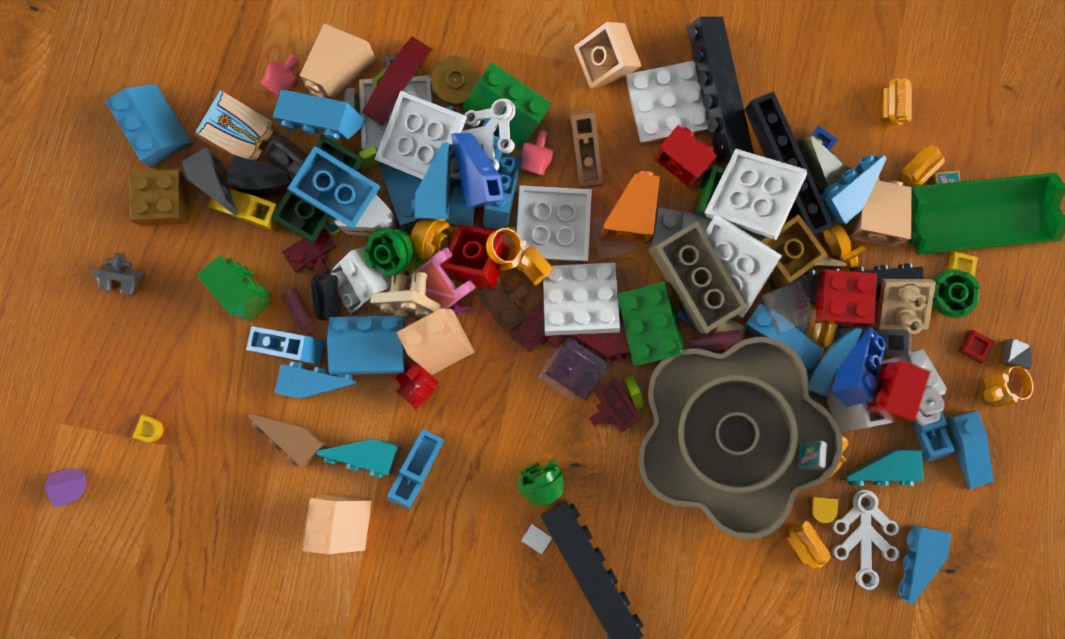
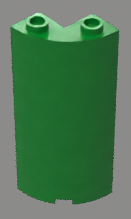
(987, 213)

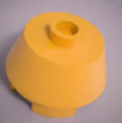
(431, 237)

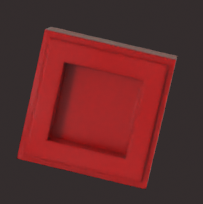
(976, 346)

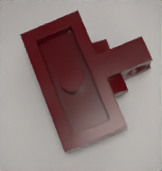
(310, 254)
(533, 330)
(614, 407)

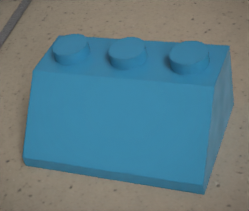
(317, 115)
(148, 123)
(365, 345)

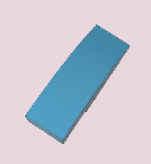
(830, 361)
(933, 439)
(415, 470)

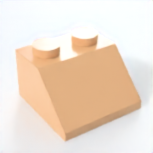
(607, 54)

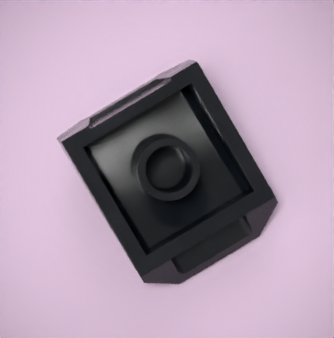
(257, 178)

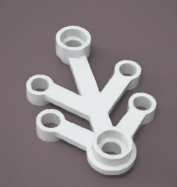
(484, 134)
(865, 534)

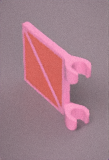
(438, 285)

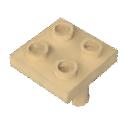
(406, 302)
(905, 304)

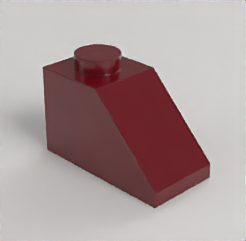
(607, 344)

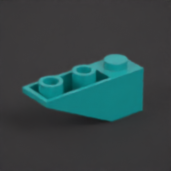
(369, 454)
(891, 465)

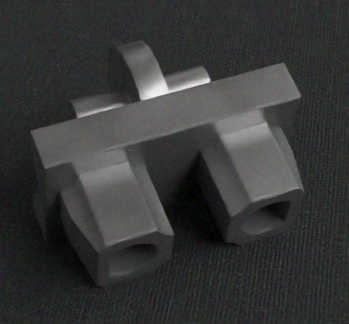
(116, 271)

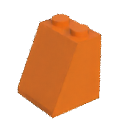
(635, 211)

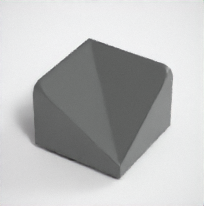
(1016, 354)

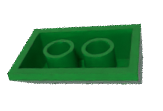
(499, 84)

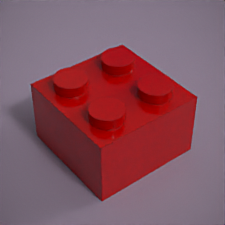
(685, 156)
(471, 258)
(846, 298)
(899, 391)

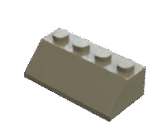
(698, 278)

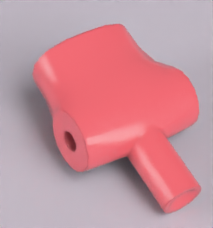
(280, 76)
(536, 157)

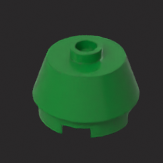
(389, 251)
(955, 293)
(541, 483)

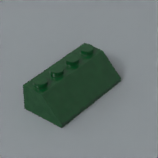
(301, 216)

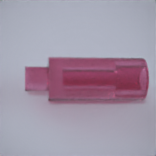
(299, 311)
(717, 340)

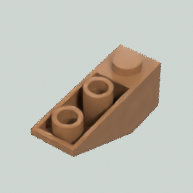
(296, 440)

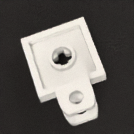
(932, 401)

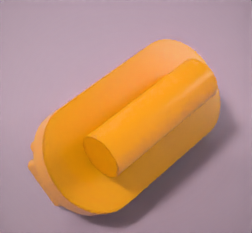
(897, 101)
(922, 166)
(821, 333)
(808, 545)

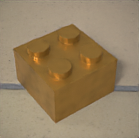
(159, 198)
(798, 251)

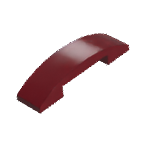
(396, 79)

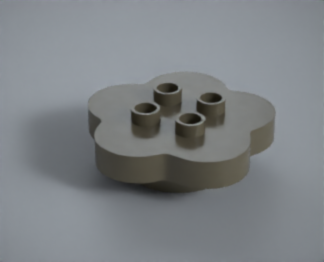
(734, 433)

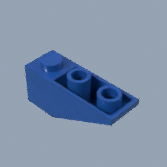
(477, 174)
(859, 373)

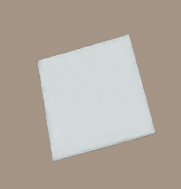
(536, 539)

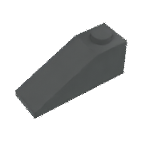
(207, 173)
(896, 340)

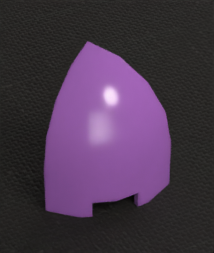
(65, 486)

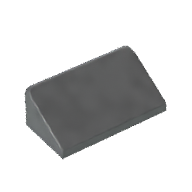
(285, 155)

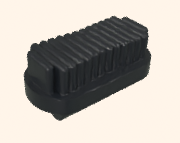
(325, 296)

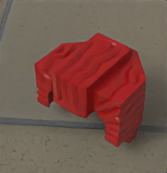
(416, 385)

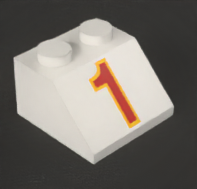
(375, 217)

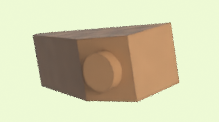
(585, 146)

